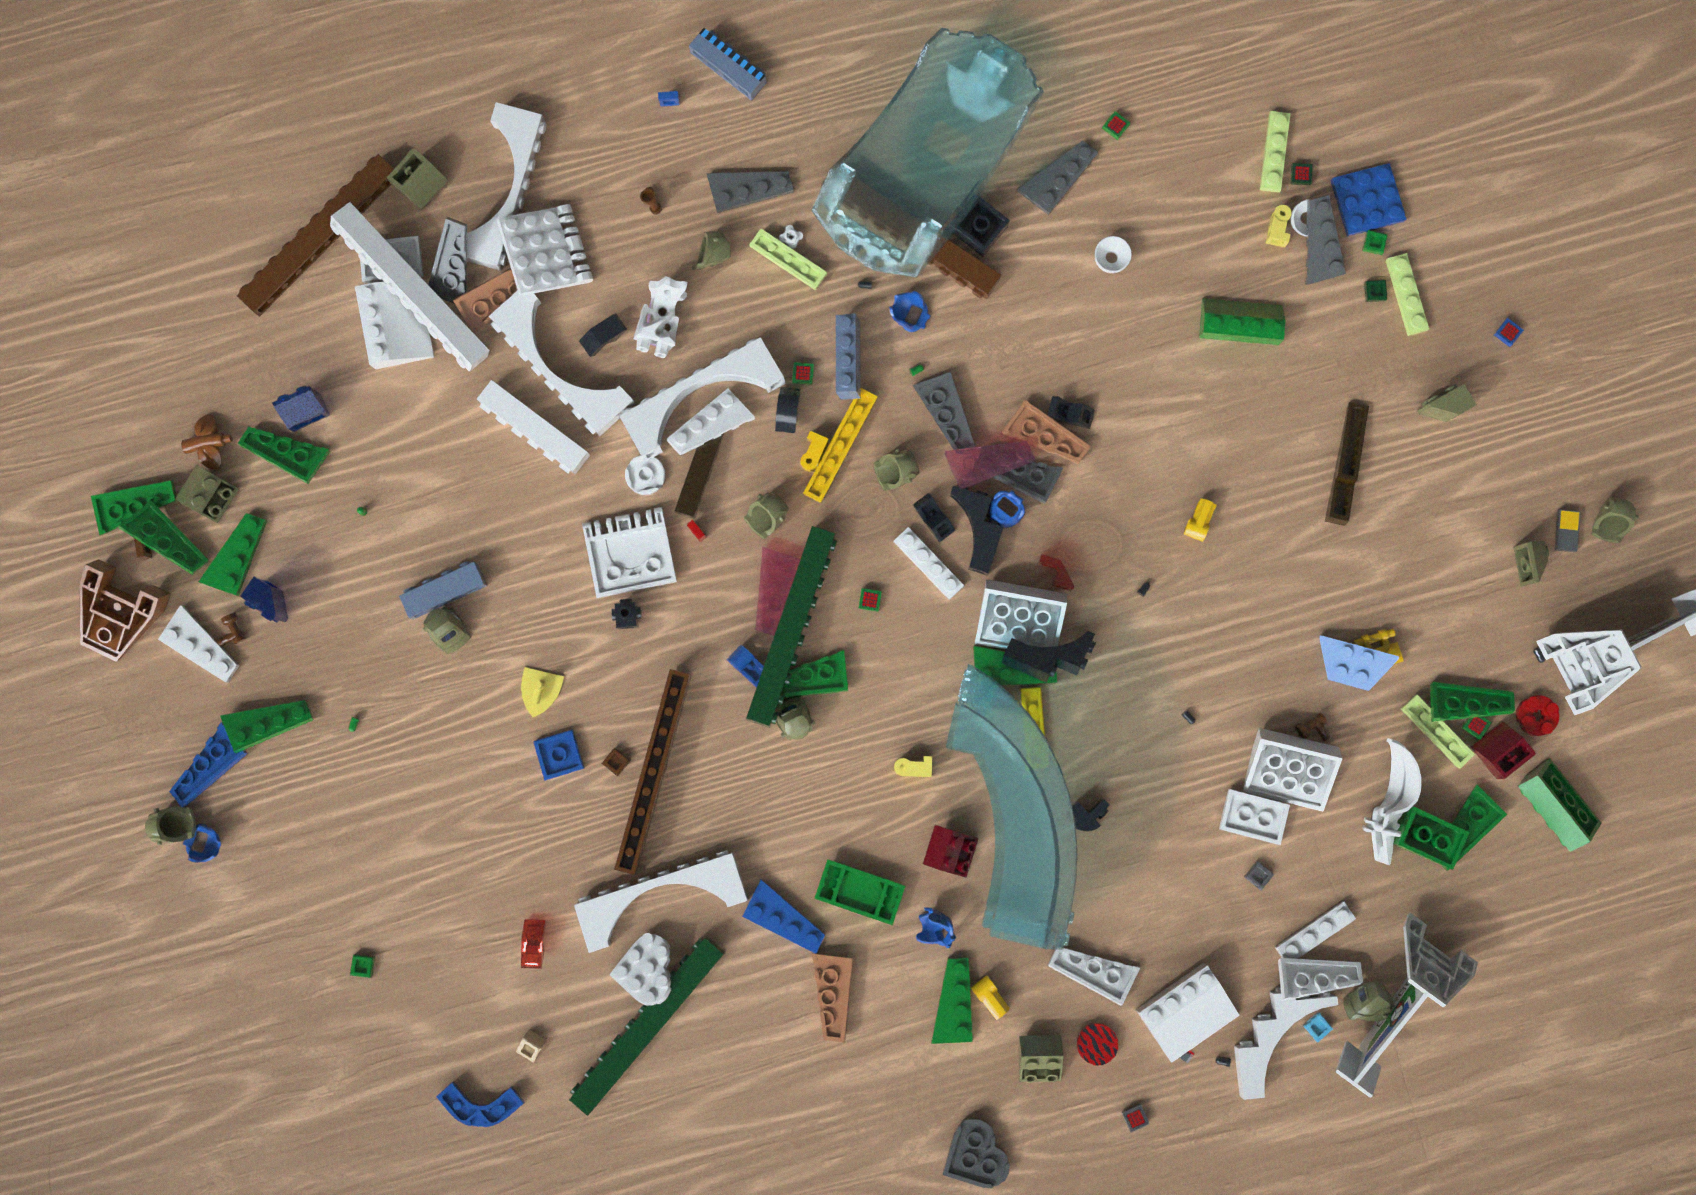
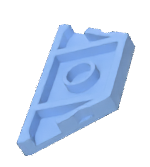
(1354, 664)

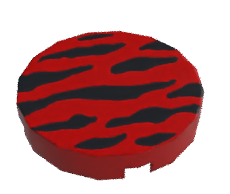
(1097, 1044)

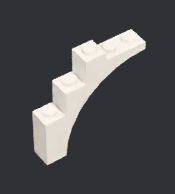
(1267, 1030)

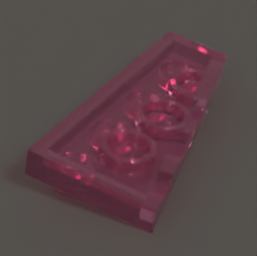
(985, 462)
(775, 583)

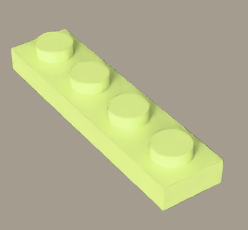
(1275, 151)
(788, 259)
(1407, 294)
(1438, 732)

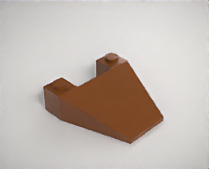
(113, 618)

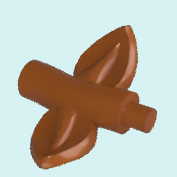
(207, 442)

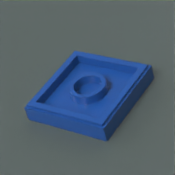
(558, 755)

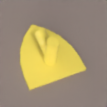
(539, 690)

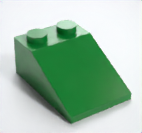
(1430, 837)

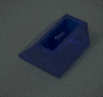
(301, 408)
(266, 598)

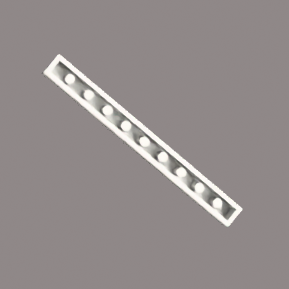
(409, 287)

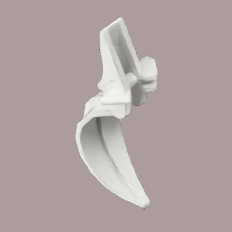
(1400, 797)

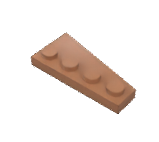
(484, 299)
(1044, 433)
(834, 986)

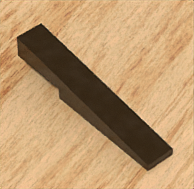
(1347, 464)
(697, 478)

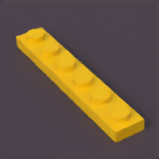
(840, 446)

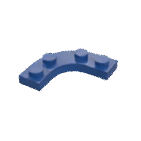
(475, 1114)

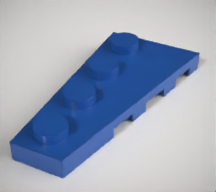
(207, 767)
(780, 917)

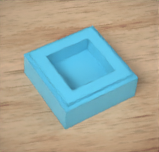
(1317, 1027)

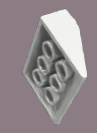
(390, 329)
(1021, 614)
(1292, 769)
(1187, 1012)

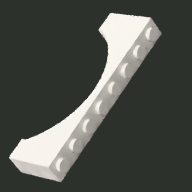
(523, 134)
(747, 364)
(596, 407)
(601, 913)

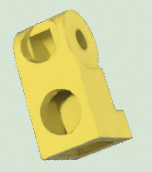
(1277, 226)
(911, 768)

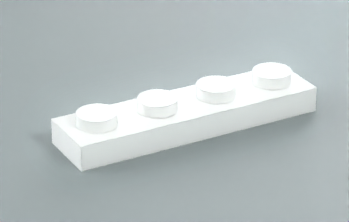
(928, 563)
(1316, 932)

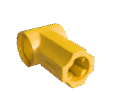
(1199, 523)
(988, 994)

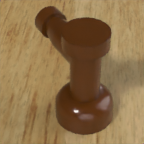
(649, 198)
(235, 634)
(1304, 729)

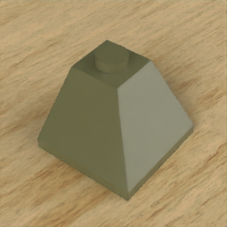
(1531, 561)

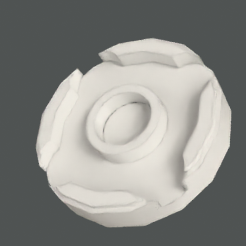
(649, 479)

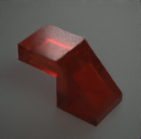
(1061, 578)
(532, 944)

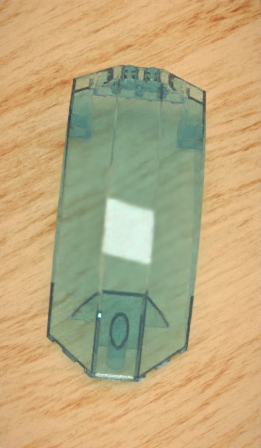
(928, 153)
(1031, 814)

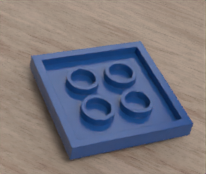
(1368, 199)

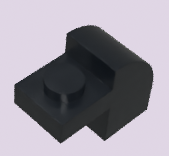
(787, 410)
(1087, 820)

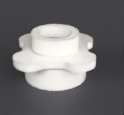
(792, 243)

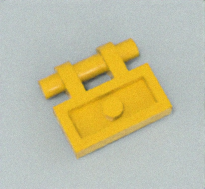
(1382, 636)

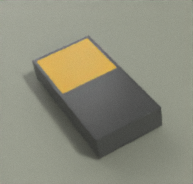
(1567, 530)

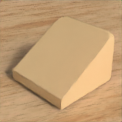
(531, 1045)

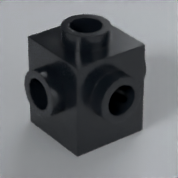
(629, 621)

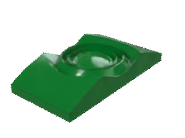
(860, 892)

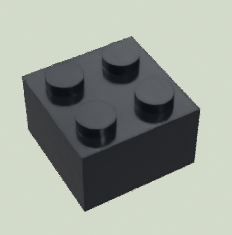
(981, 227)

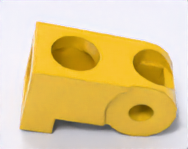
(816, 449)

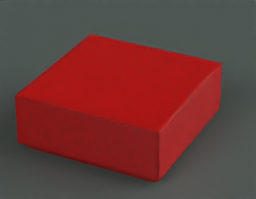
(696, 530)

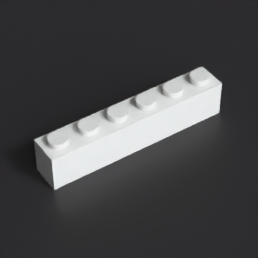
(533, 427)

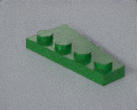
(291, 456)
(117, 506)
(160, 534)
(235, 557)
(990, 663)
(818, 677)
(1463, 702)
(261, 724)
(1477, 817)
(953, 1016)

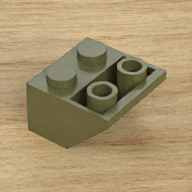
(417, 179)
(1448, 403)
(207, 493)
(1040, 1058)

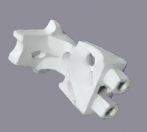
(663, 295)

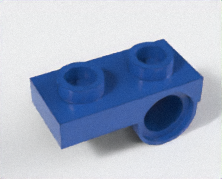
(746, 664)

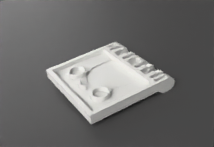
(541, 252)
(631, 556)

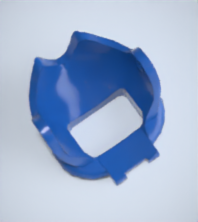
(902, 306)
(998, 515)
(211, 848)
(933, 928)

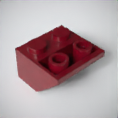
(1503, 750)
(950, 851)

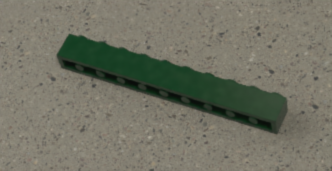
(791, 626)
(645, 1027)

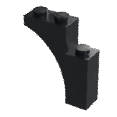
(985, 534)
(1044, 661)

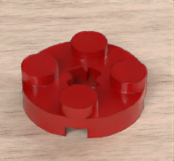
(1549, 712)

